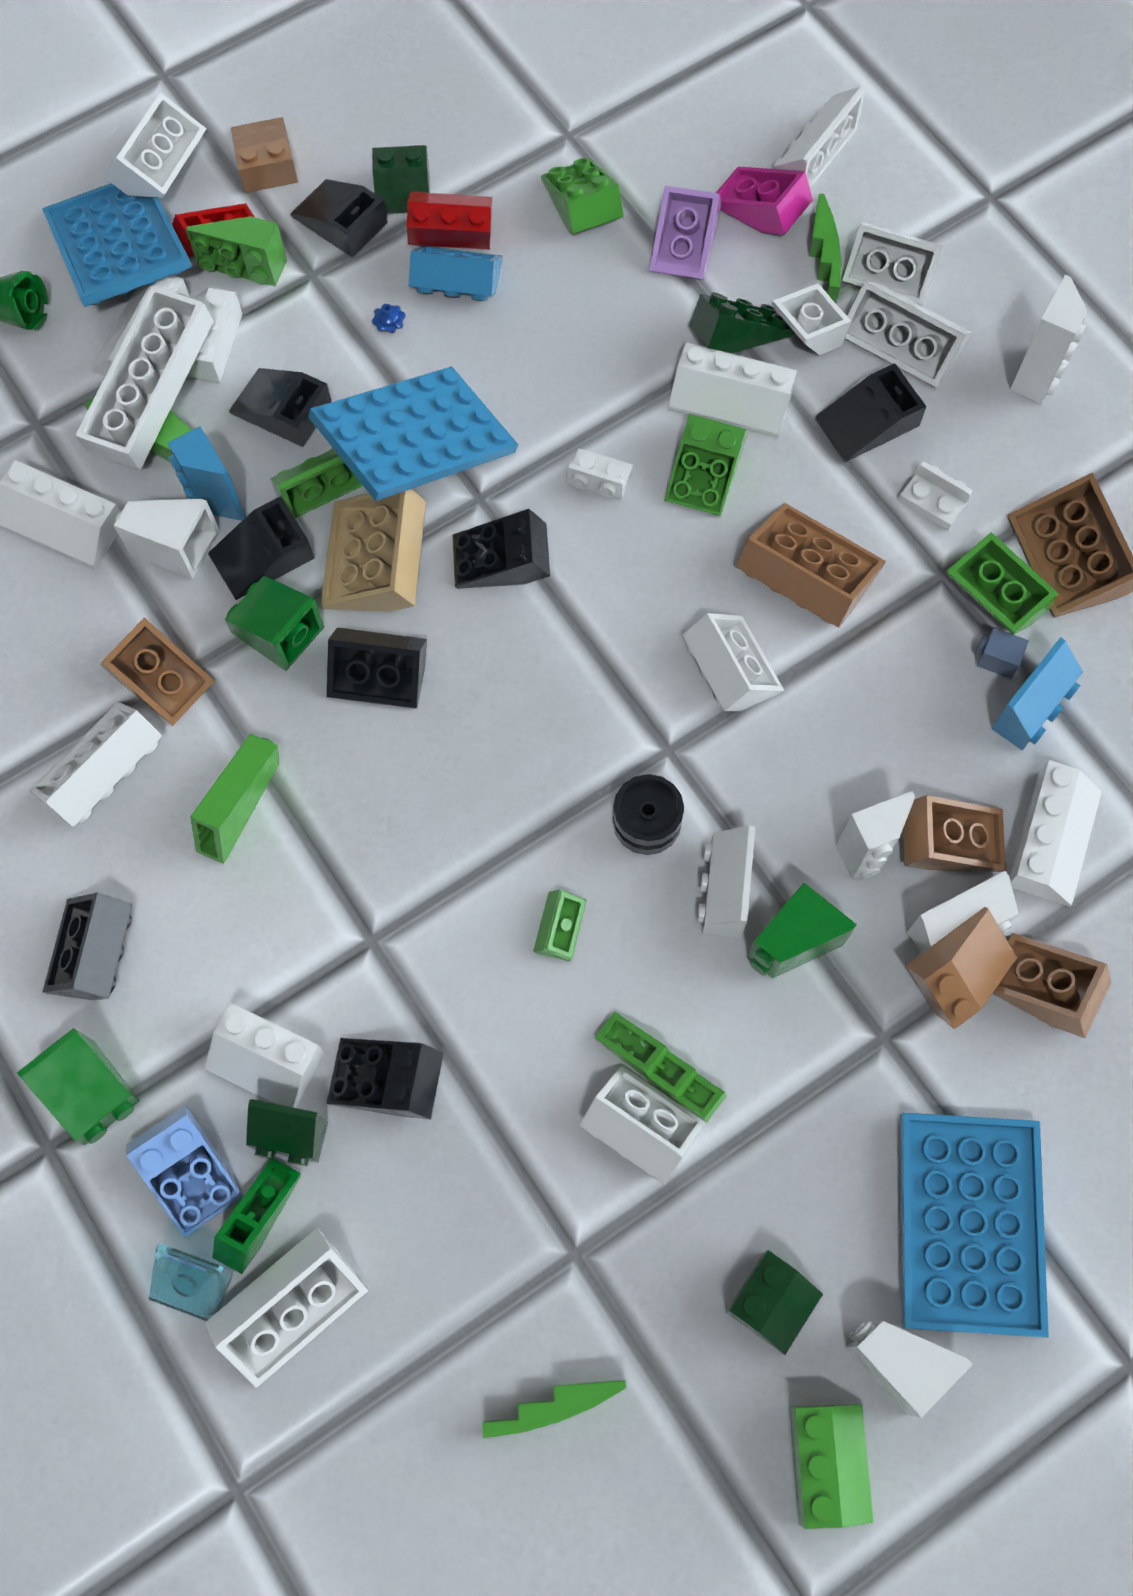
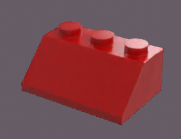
(449, 220)

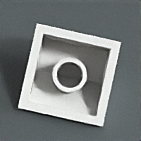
(814, 318)

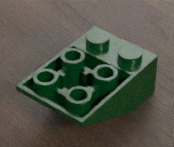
(737, 324)

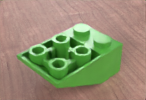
(583, 195)
(240, 248)
(705, 464)

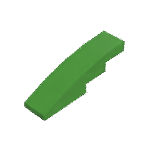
(826, 247)
(660, 1066)
(568, 1402)

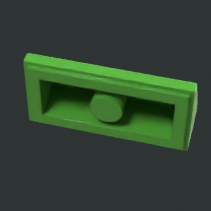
(560, 925)

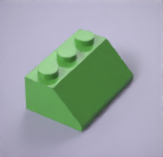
(314, 483)
(1003, 584)
(831, 1466)

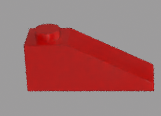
(218, 214)

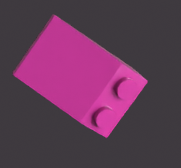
(766, 197)

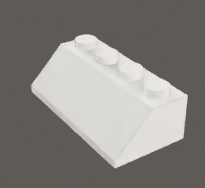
(824, 135)
(155, 150)
(127, 317)
(905, 333)
(1052, 344)
(732, 389)
(56, 514)
(96, 764)
(1055, 834)
(285, 1308)

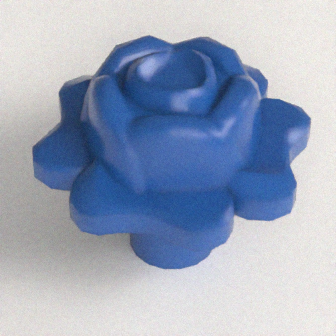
(388, 318)

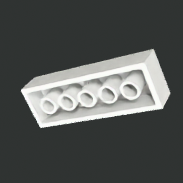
(145, 377)

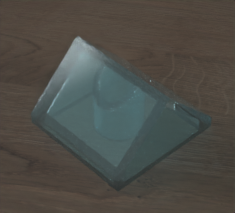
(188, 1282)

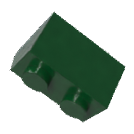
(399, 172)
(285, 1132)
(774, 1301)

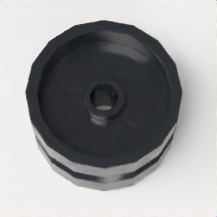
(649, 796)

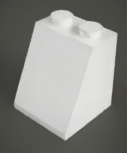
(168, 532)
(906, 1365)

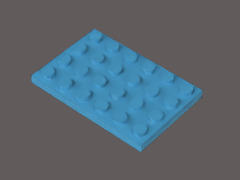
(114, 242)
(412, 432)
(972, 1225)

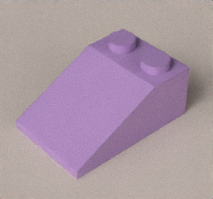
(685, 232)

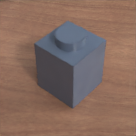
(1001, 652)

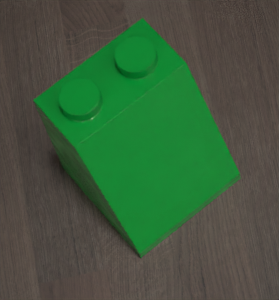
(275, 621)
(799, 933)
(79, 1087)

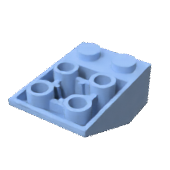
(183, 1171)

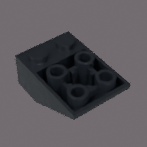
(342, 214)
(281, 403)
(872, 413)
(260, 546)
(502, 552)
(386, 1077)

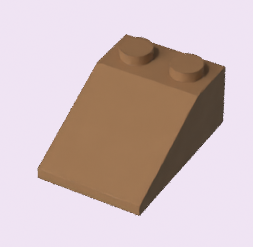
(263, 155)
(157, 672)
(954, 836)
(963, 968)
(1054, 985)

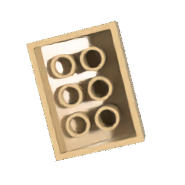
(374, 553)

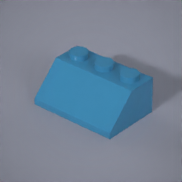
(454, 272)
(204, 474)
(1040, 697)

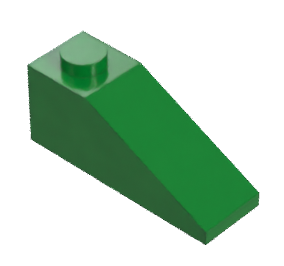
(254, 1216)

